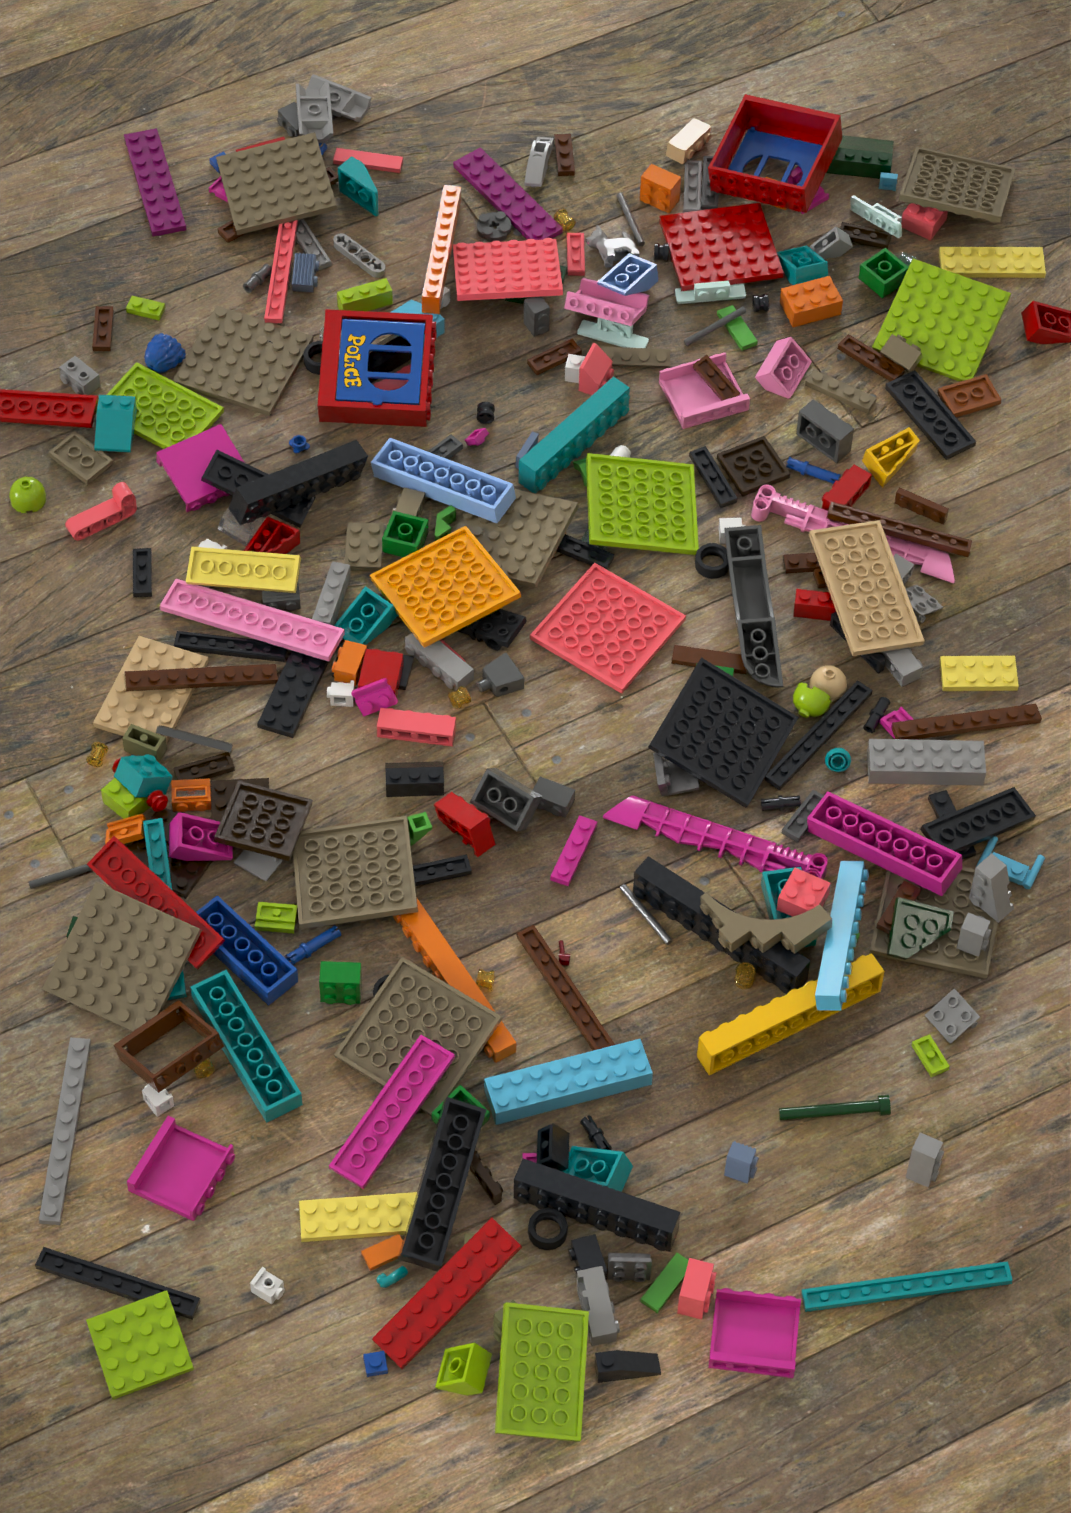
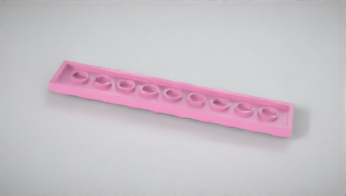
(252, 620)

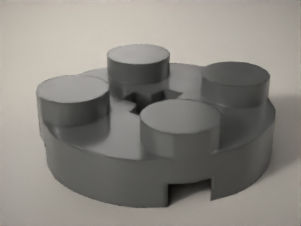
(494, 219)

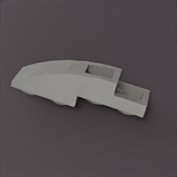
(538, 161)

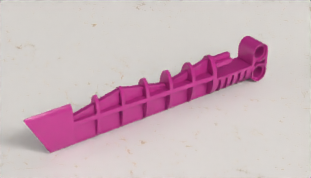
(703, 833)

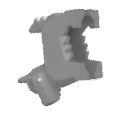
(612, 249)

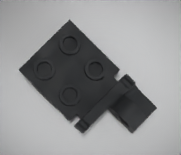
(496, 628)

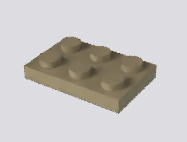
(80, 458)
(364, 546)

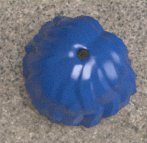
(163, 353)

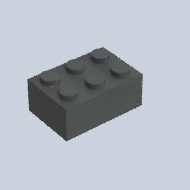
(825, 431)
(506, 799)

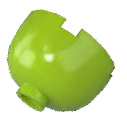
(27, 495)
(810, 701)

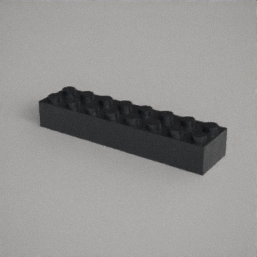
(298, 482)
(442, 1184)
(596, 1205)

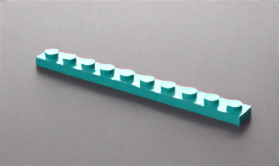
(159, 865)
(906, 1286)

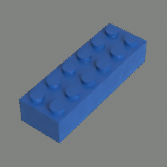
(249, 953)

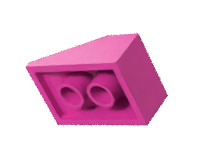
(193, 839)

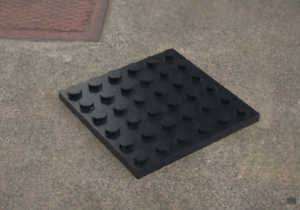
(723, 732)

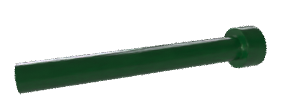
(881, 1105)

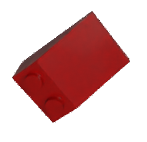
(1046, 323)

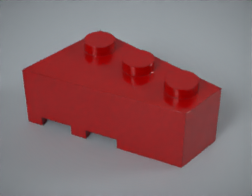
(274, 538)
(467, 821)

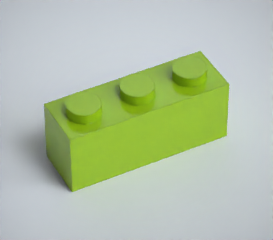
(366, 296)

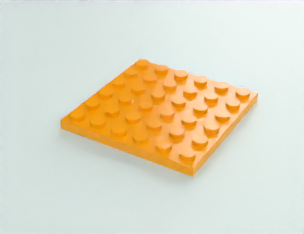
(445, 586)

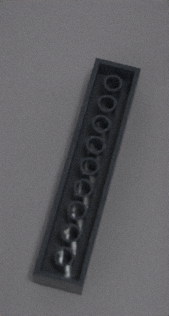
(682, 903)

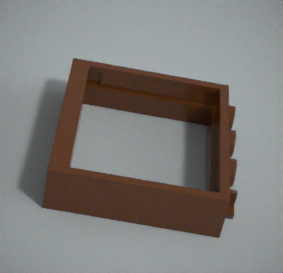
(157, 1028)

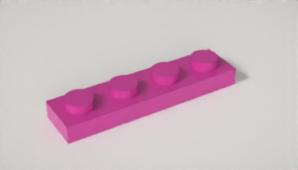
(573, 850)

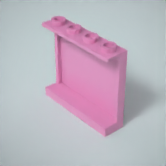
(606, 304)
(693, 399)

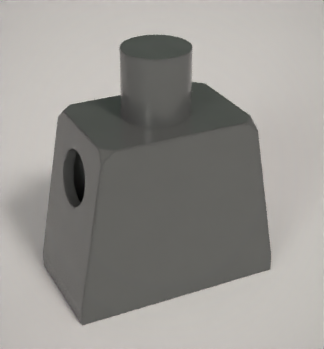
(501, 677)

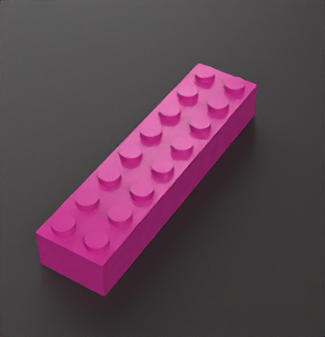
(885, 843)

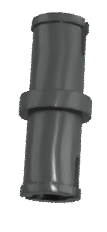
(257, 278)

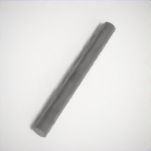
(630, 219)
(646, 914)

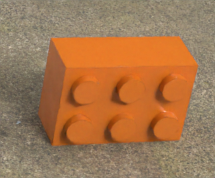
(811, 301)

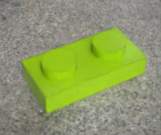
(145, 308)
(930, 1055)

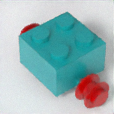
(144, 778)

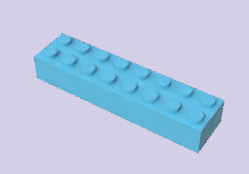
(568, 1081)

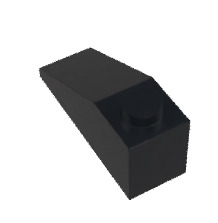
(625, 1365)

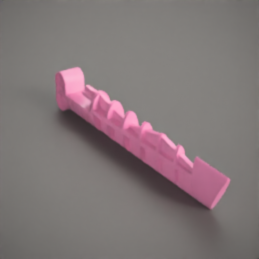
(812, 518)

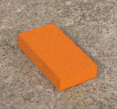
(382, 1252)

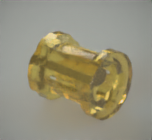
(564, 219)
(96, 756)

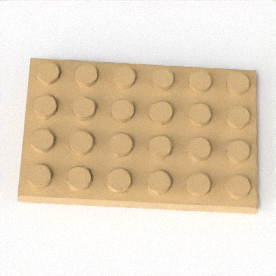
(148, 707)

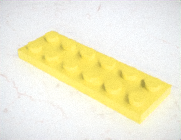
(994, 261)
(243, 569)
(355, 1216)

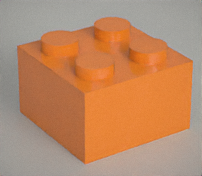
(660, 188)

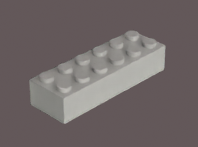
(926, 762)

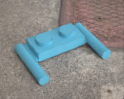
(1017, 871)

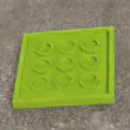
(139, 1344)

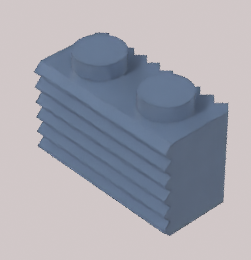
(304, 272)
(741, 1162)

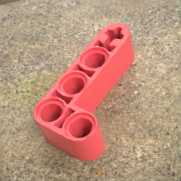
(104, 514)

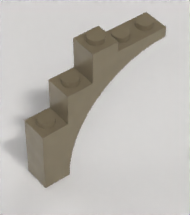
(763, 933)

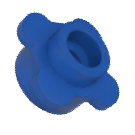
(299, 443)

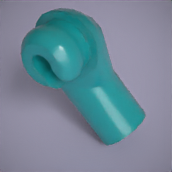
(397, 1275)

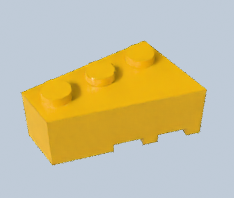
(890, 455)

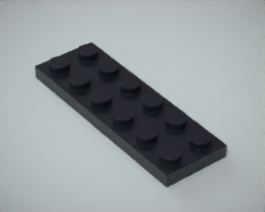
(930, 415)
(228, 473)
(292, 694)
(979, 821)

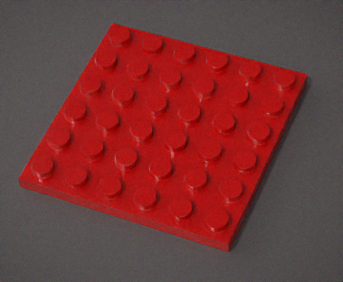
(721, 246)

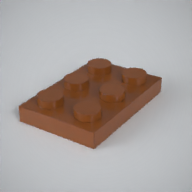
(969, 395)

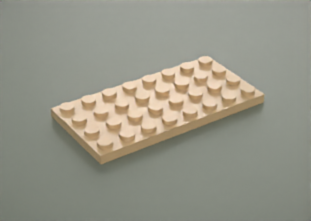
(866, 588)

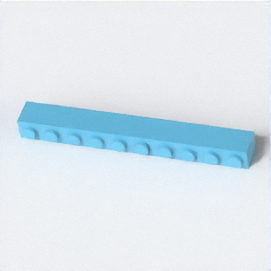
(841, 937)

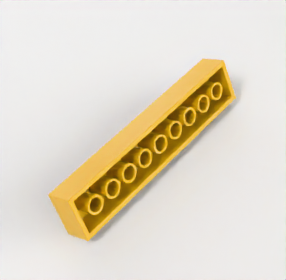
(782, 1018)

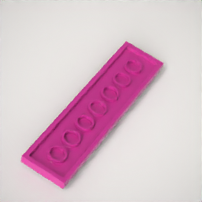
(392, 1111)

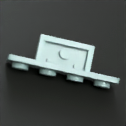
(878, 215)
(711, 292)
(612, 333)

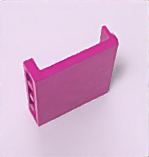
(188, 460)
(180, 1170)
(754, 1333)

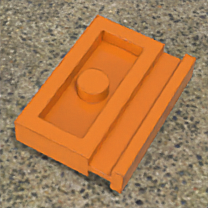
(126, 829)

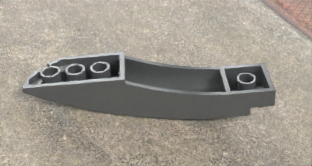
(753, 604)

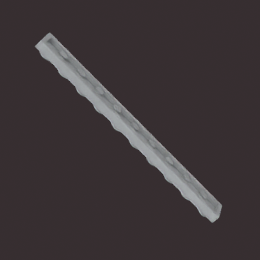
(65, 1131)

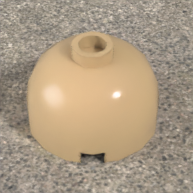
(830, 680)

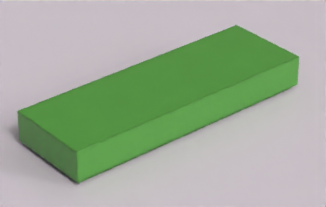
(738, 329)
(665, 1283)

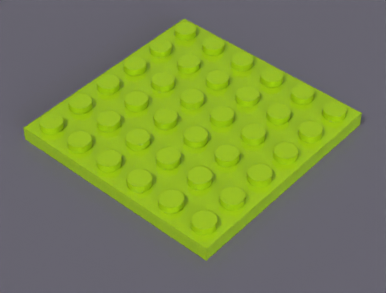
(945, 318)
(641, 504)

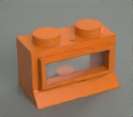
(191, 795)

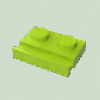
(276, 917)

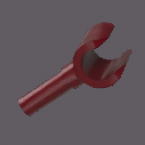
(564, 958)

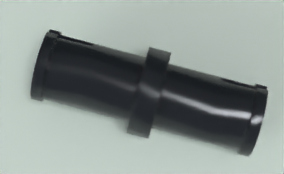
(876, 714)
(780, 803)
(594, 1133)

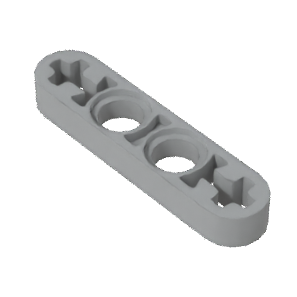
(359, 255)

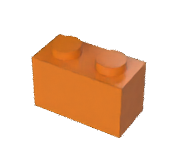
(349, 662)

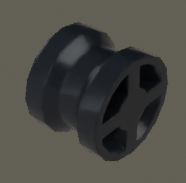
(661, 251)
(760, 303)
(485, 412)

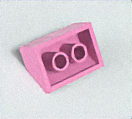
(783, 368)

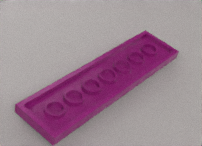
(154, 182)
(507, 196)

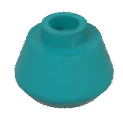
(838, 760)

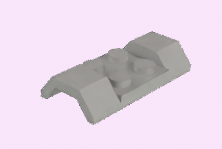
(343, 100)
(314, 112)

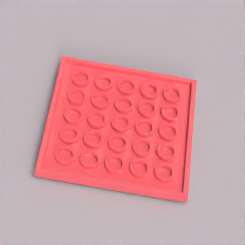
(507, 269)
(607, 627)

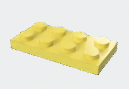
(978, 673)

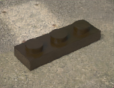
(867, 235)
(205, 768)
(485, 1179)

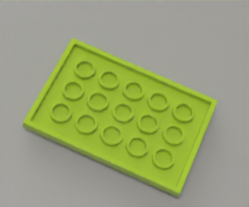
(165, 408)
(542, 1372)

